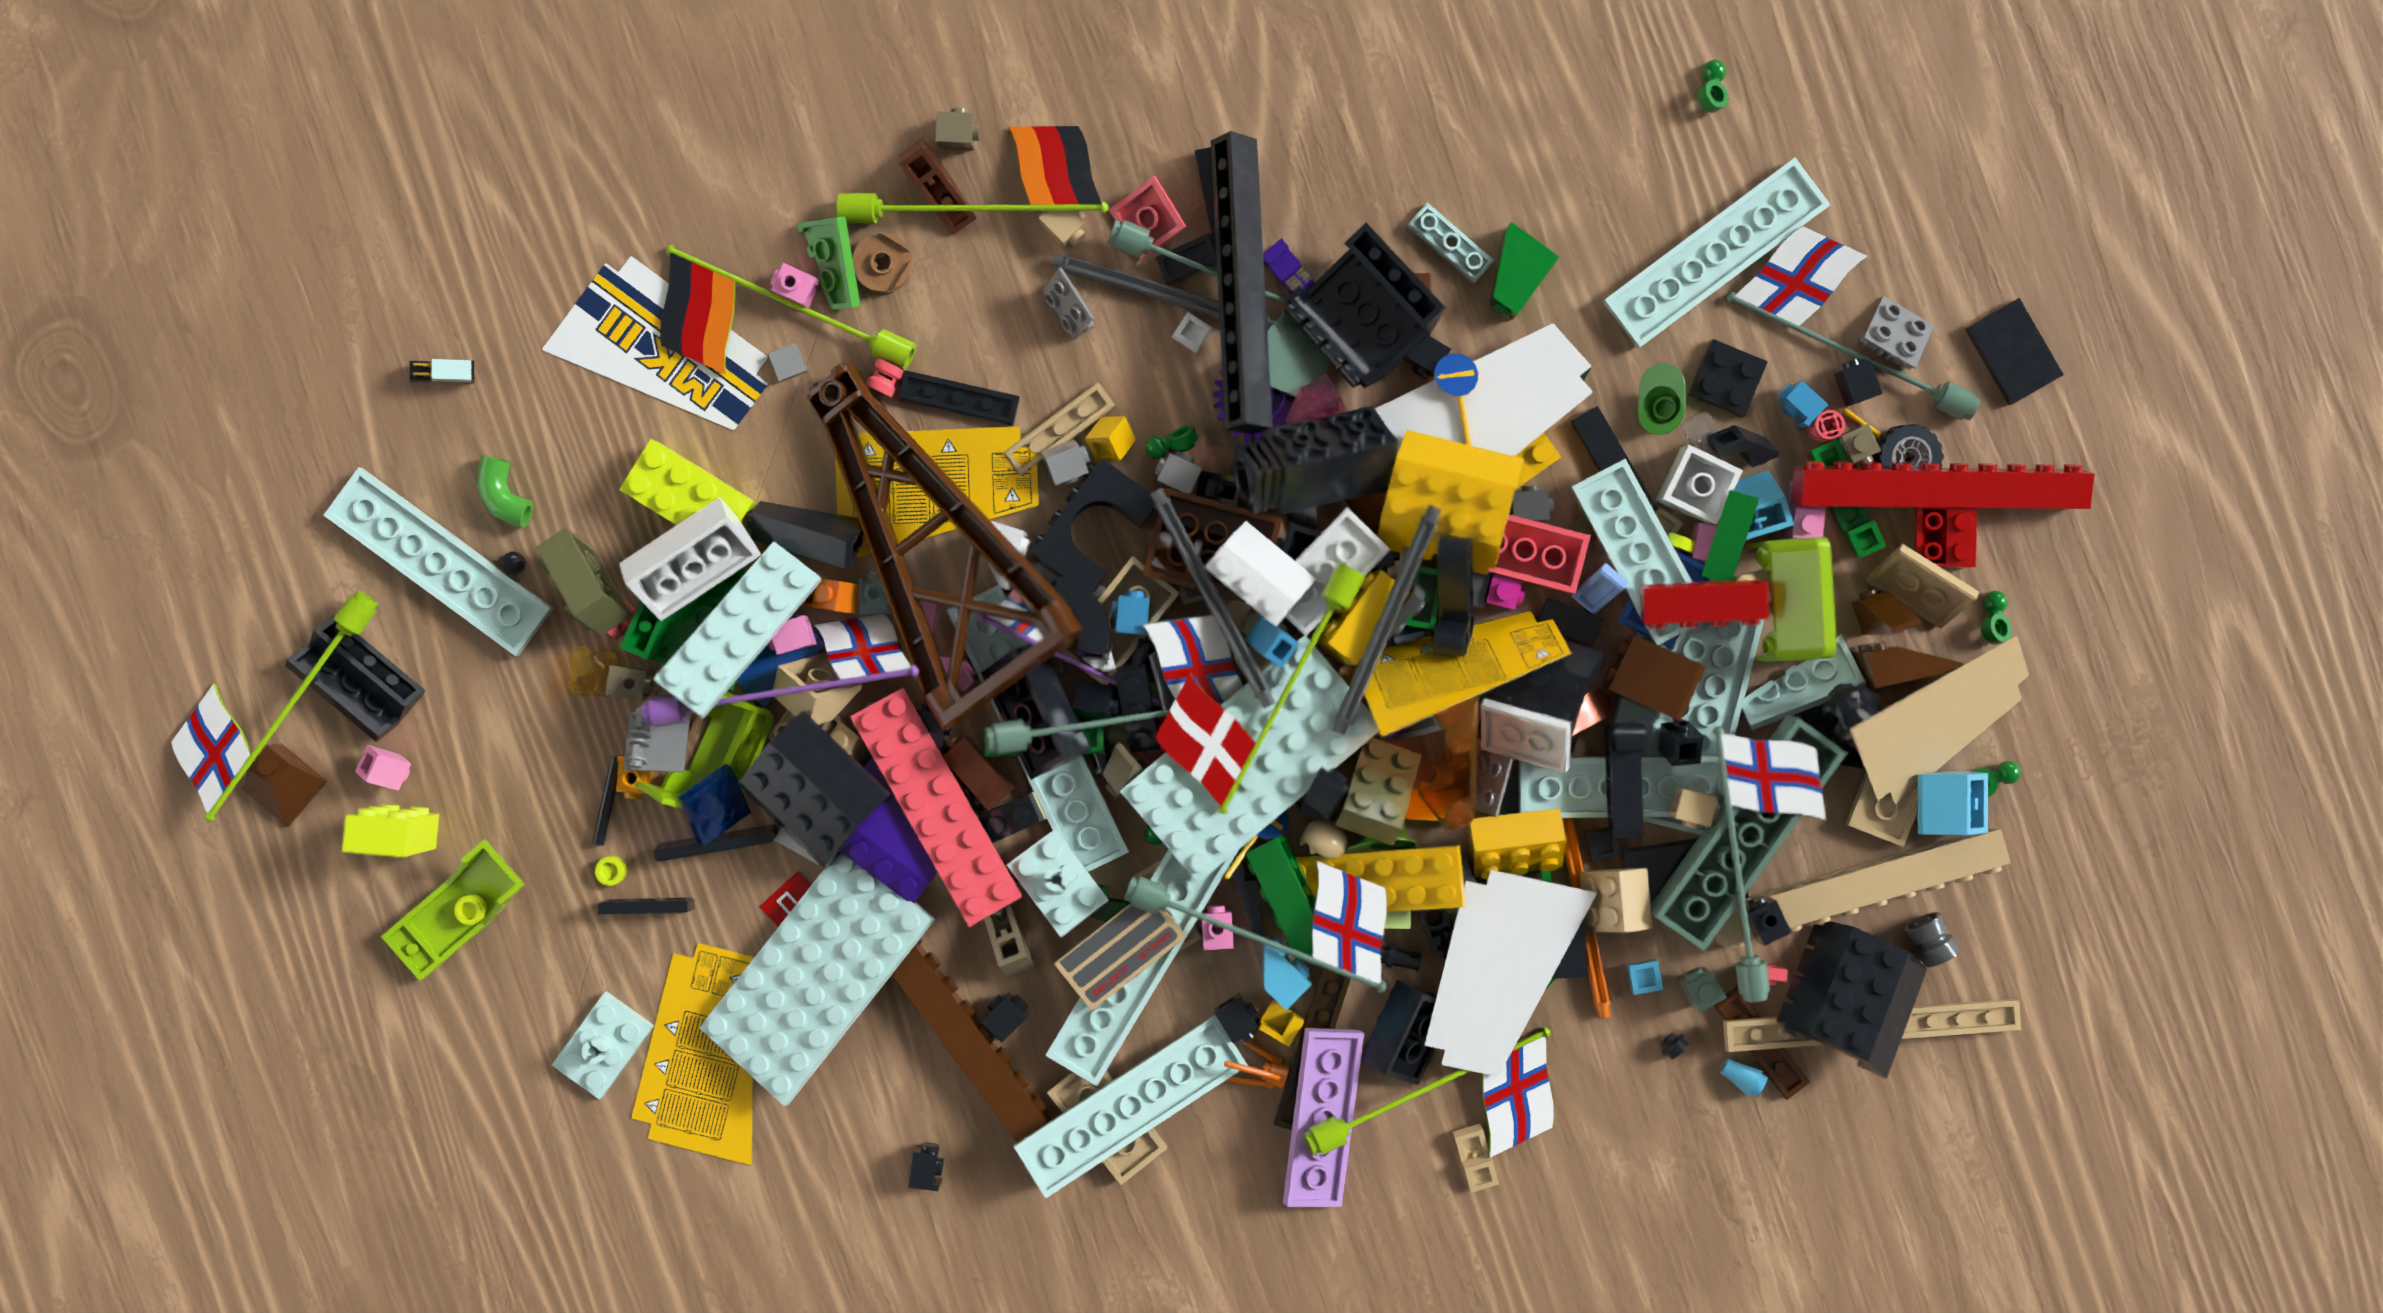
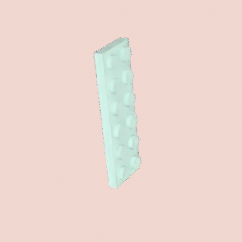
(1631, 535)
(737, 629)

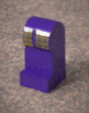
(1286, 267)

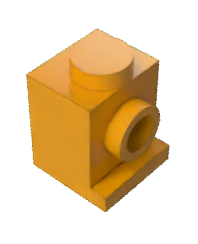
(628, 788)

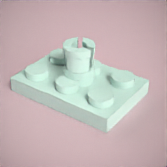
(1058, 883)
(603, 1045)

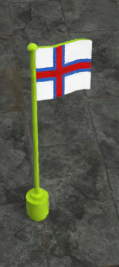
(213, 744)
(1515, 1102)

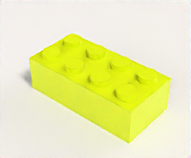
(678, 486)

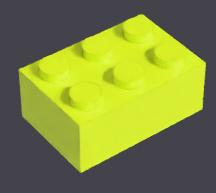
(390, 830)

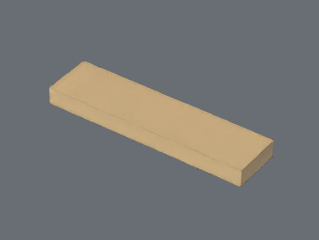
(1064, 425)

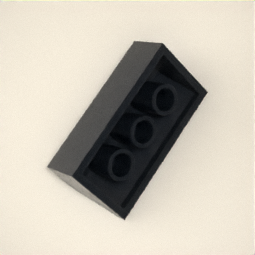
(1041, 705)

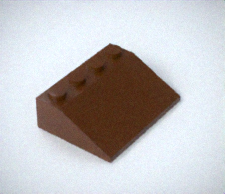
(1209, 528)

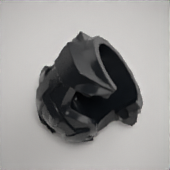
(1851, 706)

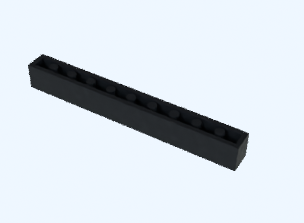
(1241, 284)

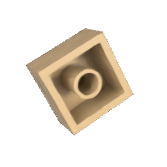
(1620, 900)

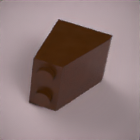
(1653, 677)

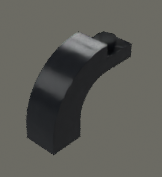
(1089, 612)

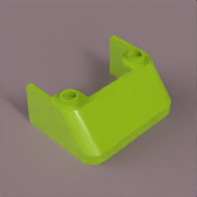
(1800, 599)
(732, 738)

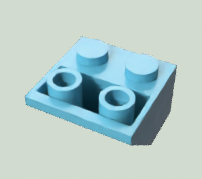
(1772, 509)
(1952, 803)
(1282, 976)

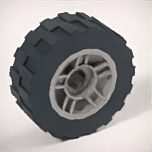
(1915, 440)

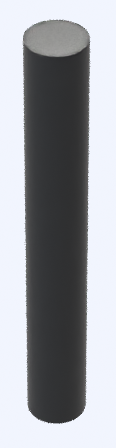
(606, 802)

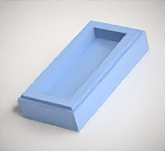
(1599, 589)

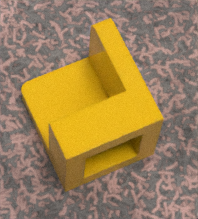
(1110, 438)
(1280, 1023)

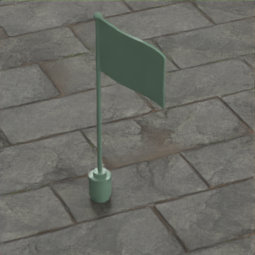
(1291, 354)

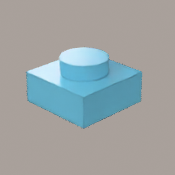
(1644, 977)

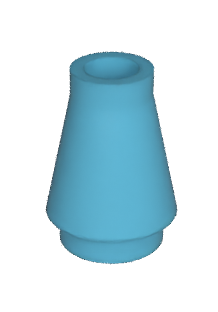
(1746, 1078)

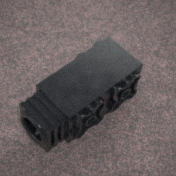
(1316, 462)

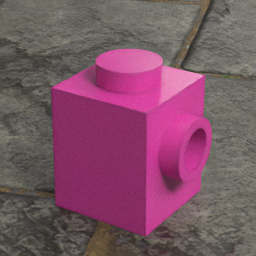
(1504, 592)

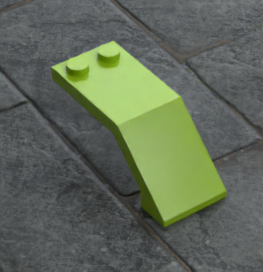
(431, 930)

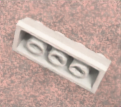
(689, 559)

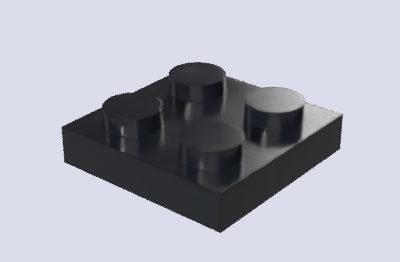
(1727, 378)

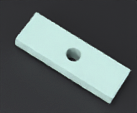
(1436, 229)

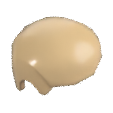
(1324, 838)

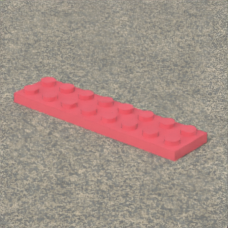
(936, 807)

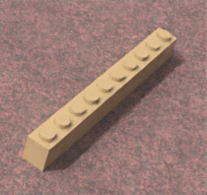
(1878, 881)

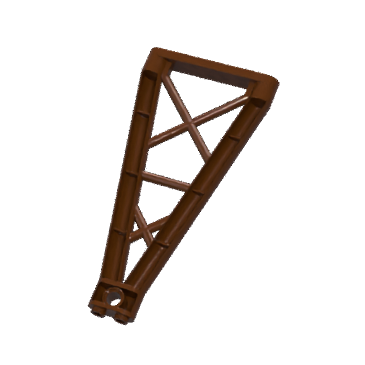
(870, 502)

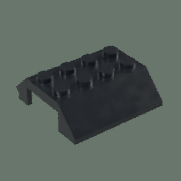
(1366, 310)
(1552, 689)
(813, 788)
(1853, 994)

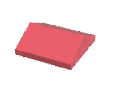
(1150, 209)

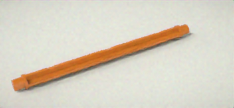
(1593, 958)

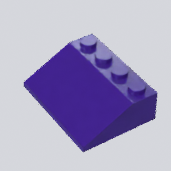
(890, 848)

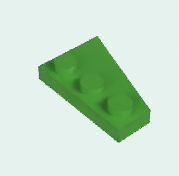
(833, 255)

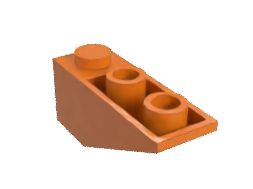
(834, 596)

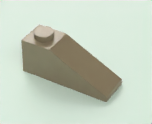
(1009, 942)

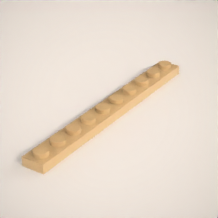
(1923, 1022)

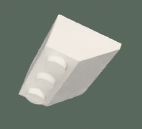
(1260, 573)

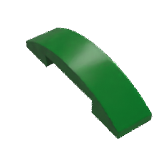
(1854, 522)

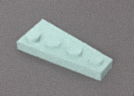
(1801, 687)

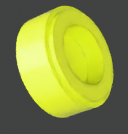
(1681, 542)
(610, 870)
(470, 909)

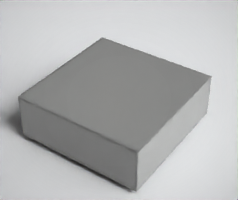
(788, 362)

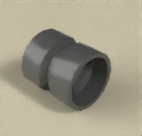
(1931, 936)

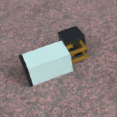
(442, 371)

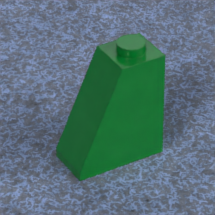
(1519, 270)

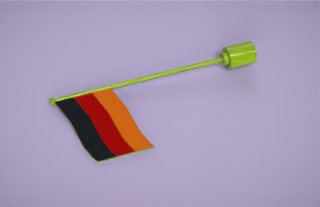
(1052, 169)
(702, 308)

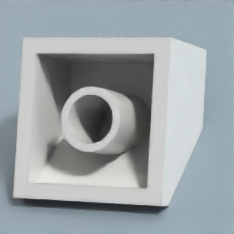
(1698, 484)

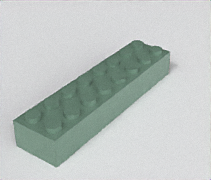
(1704, 884)

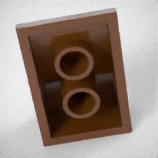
(1893, 664)

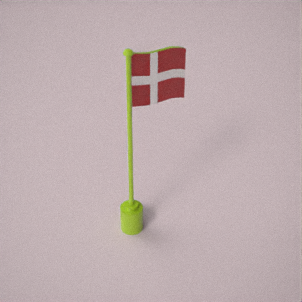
(1210, 739)

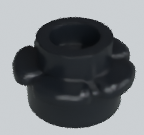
(1674, 1045)

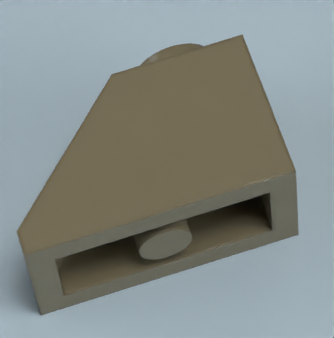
(1121, 770)

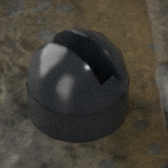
(513, 562)

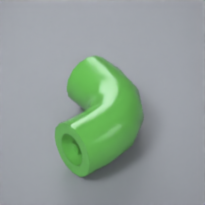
(495, 493)

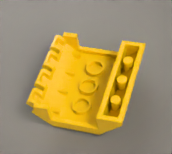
(1464, 481)

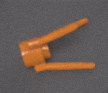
(1271, 1075)

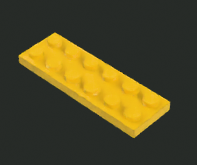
(1410, 876)

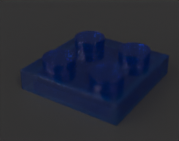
(714, 805)

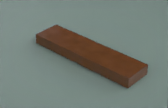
(1774, 1062)

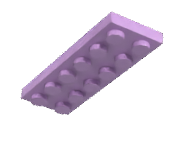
(1324, 1090)

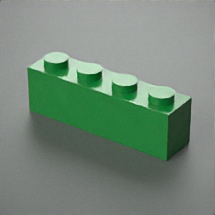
(1286, 891)

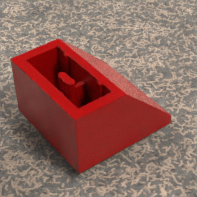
(1946, 536)

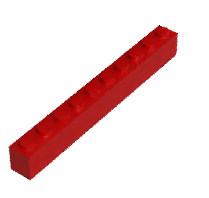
(1942, 487)

